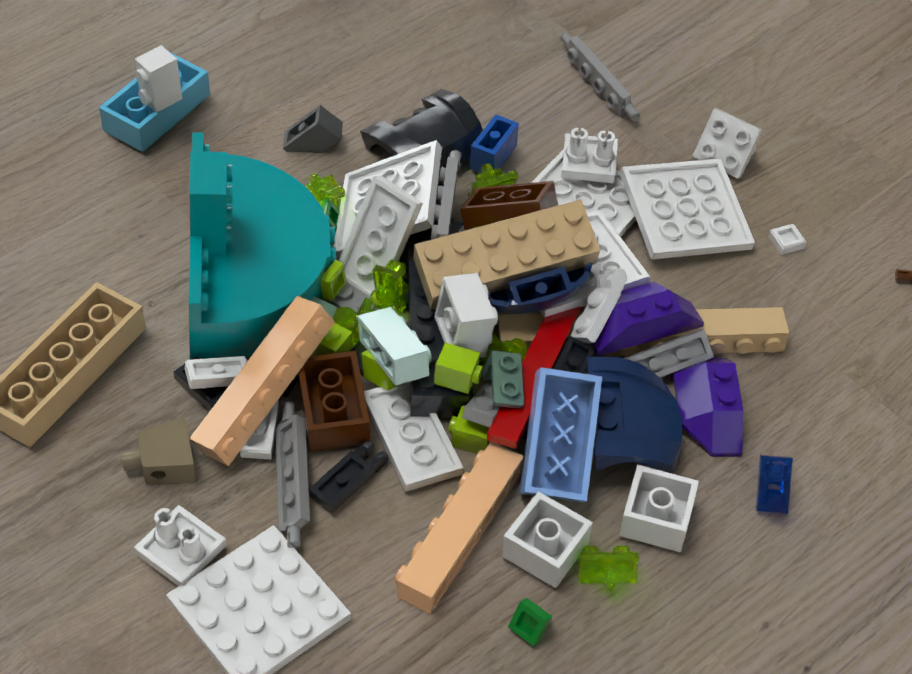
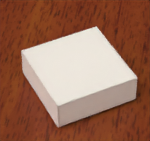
(787, 239)

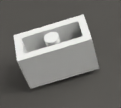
(158, 79)

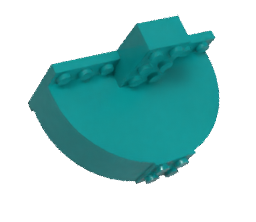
(252, 250)

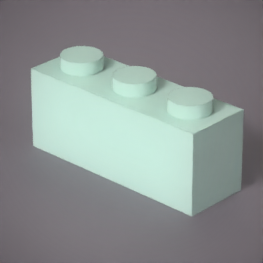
(394, 345)

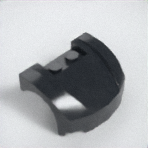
(443, 118)

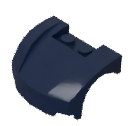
(539, 290)
(635, 416)

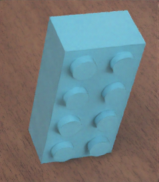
(140, 125)

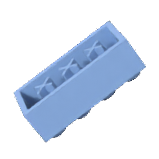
(561, 435)

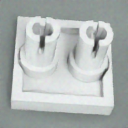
(728, 140)
(589, 156)
(179, 545)

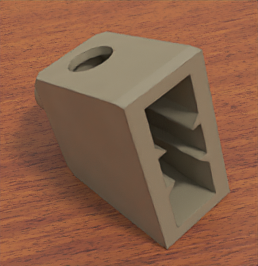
(163, 454)

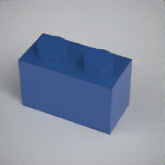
(494, 143)

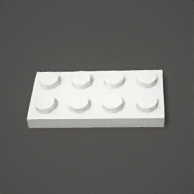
(378, 232)
(414, 444)

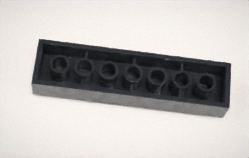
(424, 394)

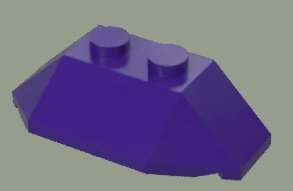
(644, 316)
(711, 406)

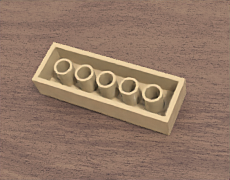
(510, 249)
(66, 361)

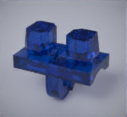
(774, 471)

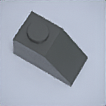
(314, 132)

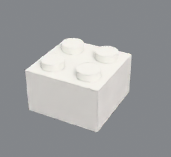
(465, 313)
(658, 508)
(546, 539)

